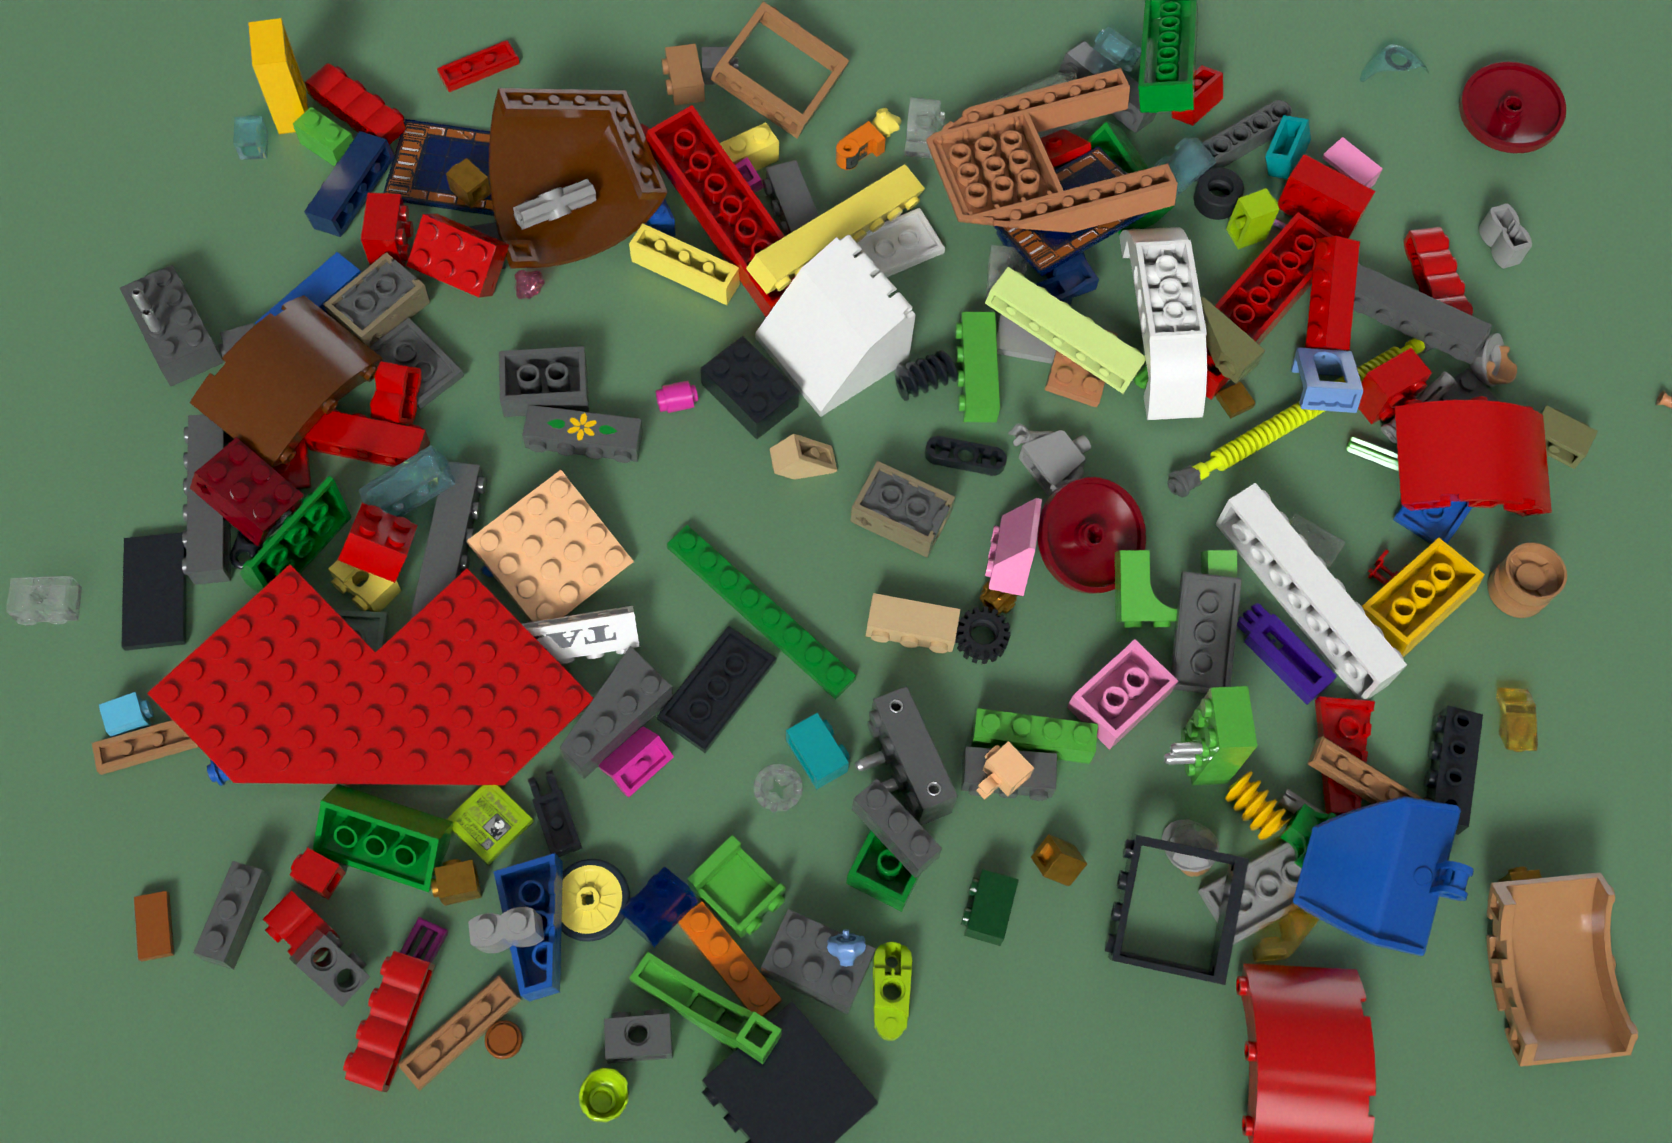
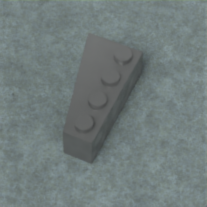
(618, 710)

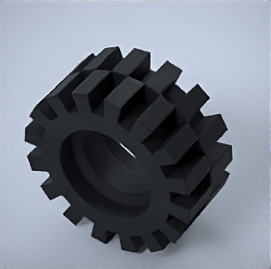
(989, 620)

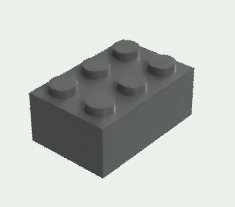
(543, 379)
(803, 963)

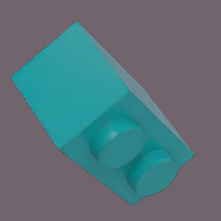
(1288, 146)
(817, 750)

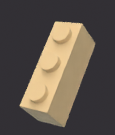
(912, 623)

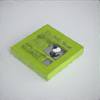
(489, 822)

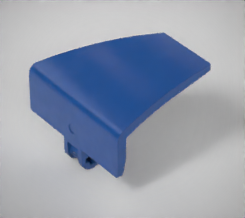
(1384, 871)

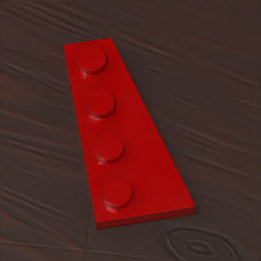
(1348, 726)

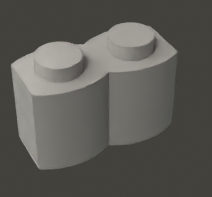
(1505, 236)
(499, 932)

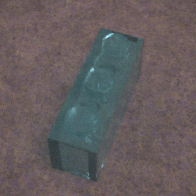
(409, 483)

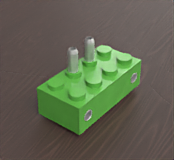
(1216, 737)

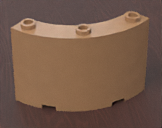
(1557, 969)

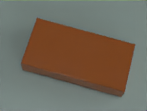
(153, 926)

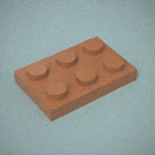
(1074, 381)

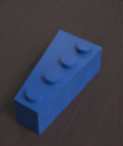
(539, 887)

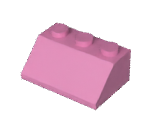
(1013, 548)

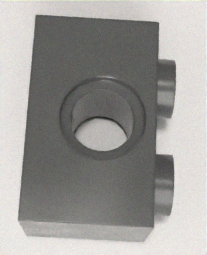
(655, 1046)

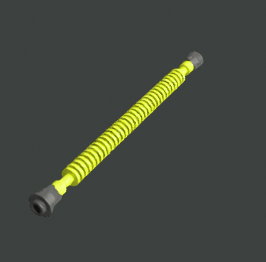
(1270, 430)

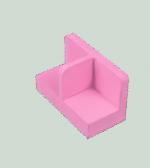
(1352, 163)

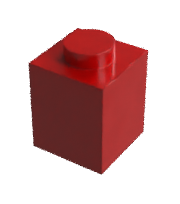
(316, 873)

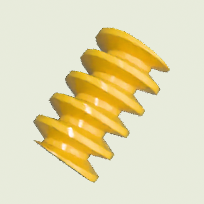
(1256, 806)

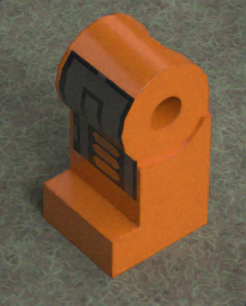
(858, 145)

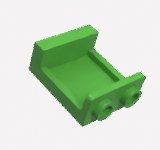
(736, 888)

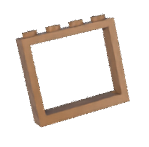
(760, 98)

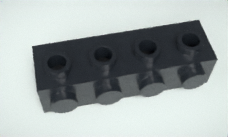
(1454, 760)

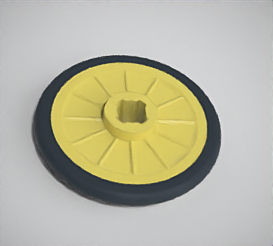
(610, 895)

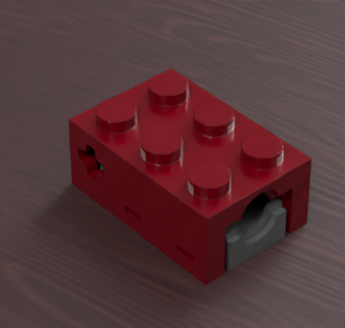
(246, 491)

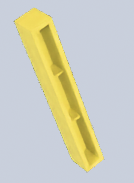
(855, 216)

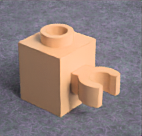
(1005, 770)

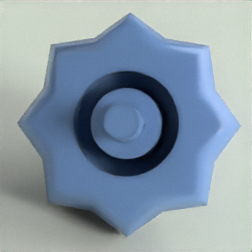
(846, 947)

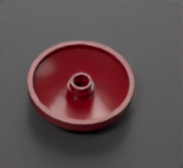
(1512, 107)
(1084, 529)

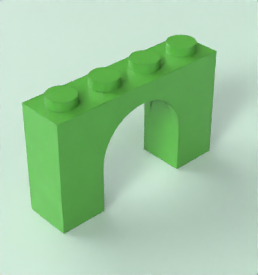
(1133, 590)

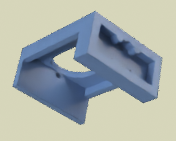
(1328, 394)

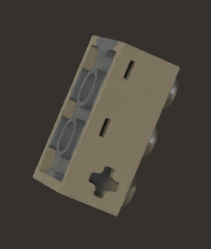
(378, 300)
(902, 509)

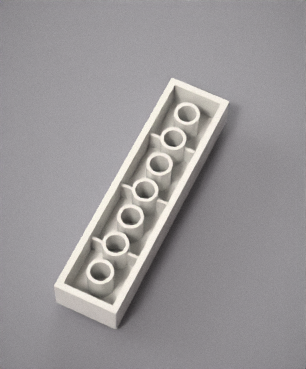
(1310, 593)

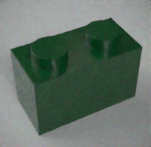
(990, 907)

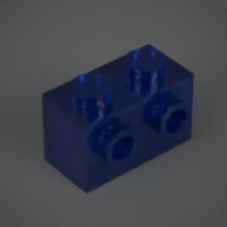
(659, 906)

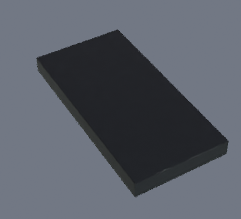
(153, 592)
(716, 689)

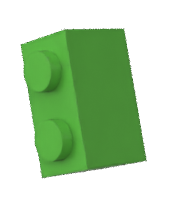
(322, 136)

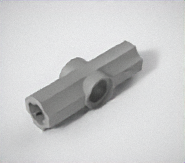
(554, 204)

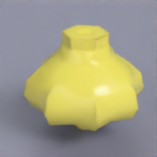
(886, 122)

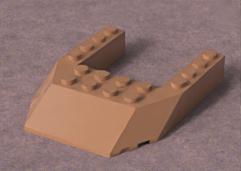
(1005, 179)

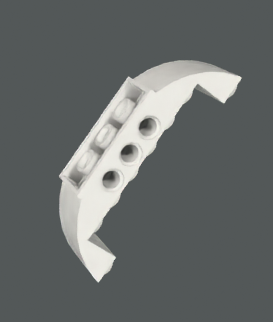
(1169, 321)

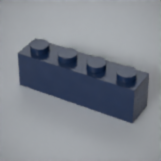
(349, 183)

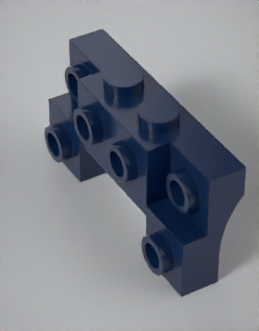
(1068, 279)

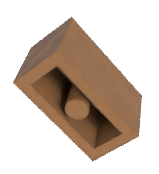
(684, 74)

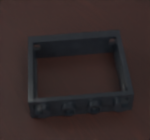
(1227, 918)

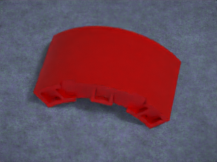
(1472, 455)
(1307, 1055)

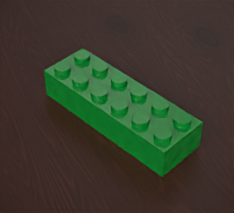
(1168, 56)

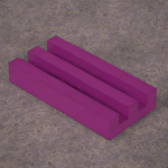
(437, 943)

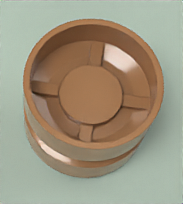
(1527, 580)

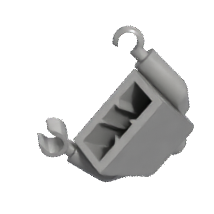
(1051, 456)

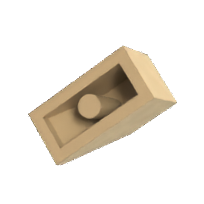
(802, 458)

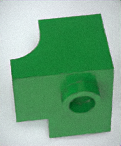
(1299, 830)

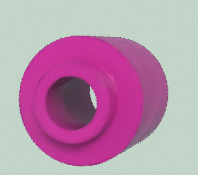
(676, 397)

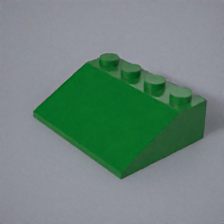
(300, 536)

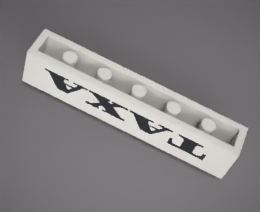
(587, 634)

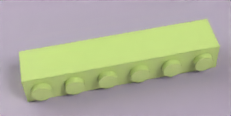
(1065, 329)

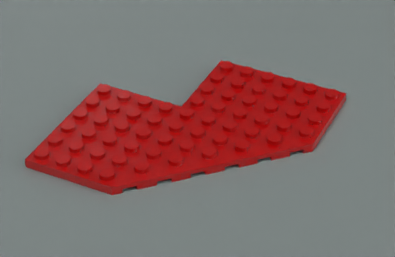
(306, 701)

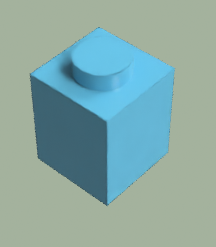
(126, 714)

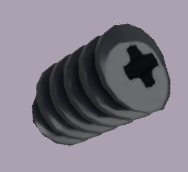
(925, 372)

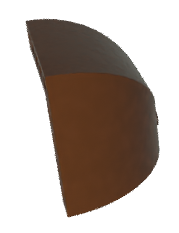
(558, 140)

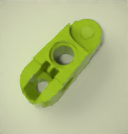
(891, 1015)

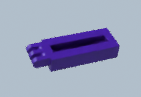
(1293, 662)

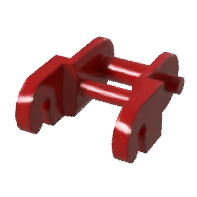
(1379, 564)

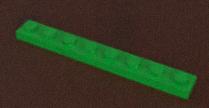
(761, 612)

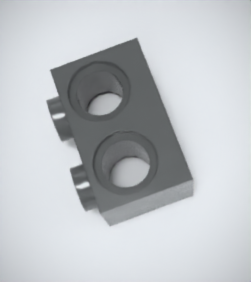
(326, 971)

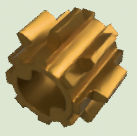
(997, 600)

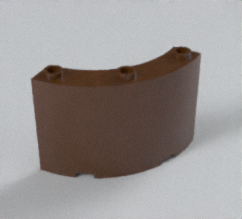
(285, 379)

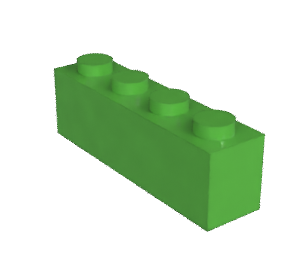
(978, 367)
(1067, 738)

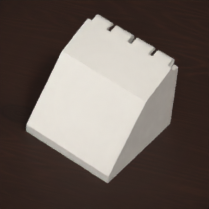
(838, 326)

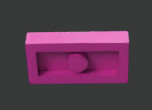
(636, 760)

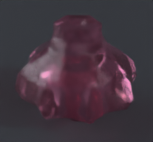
(528, 283)

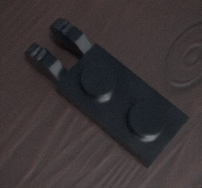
(555, 818)

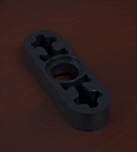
(960, 445)

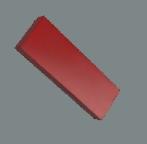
(478, 66)

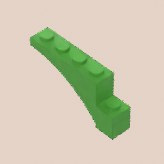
(709, 1011)

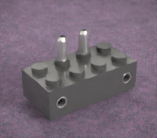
(171, 325)
(911, 756)

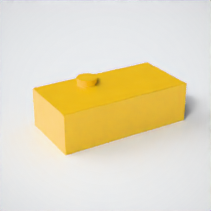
(278, 73)
(1422, 595)

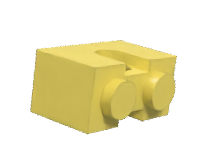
(372, 595)

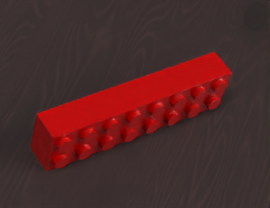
(716, 195)
(1269, 287)

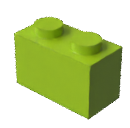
(1252, 218)

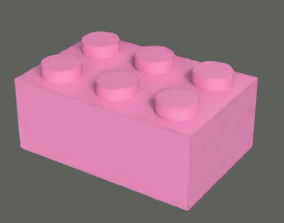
(1122, 693)

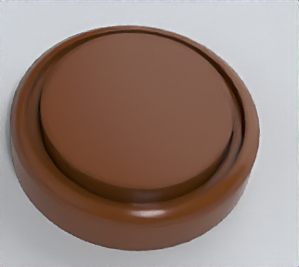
(503, 1039)

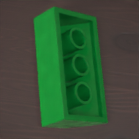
(1123, 153)
(381, 837)

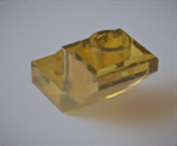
(1519, 719)
(1293, 931)

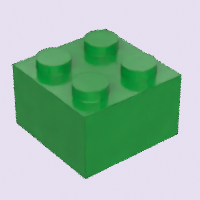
(881, 874)

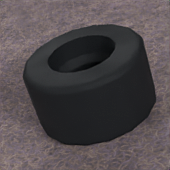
(1221, 180)

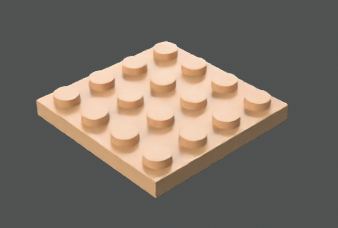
(550, 550)

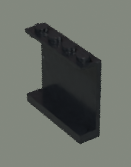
(797, 1093)

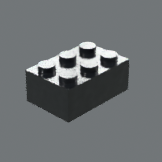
(749, 387)

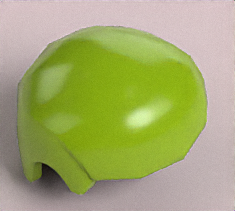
(603, 1095)

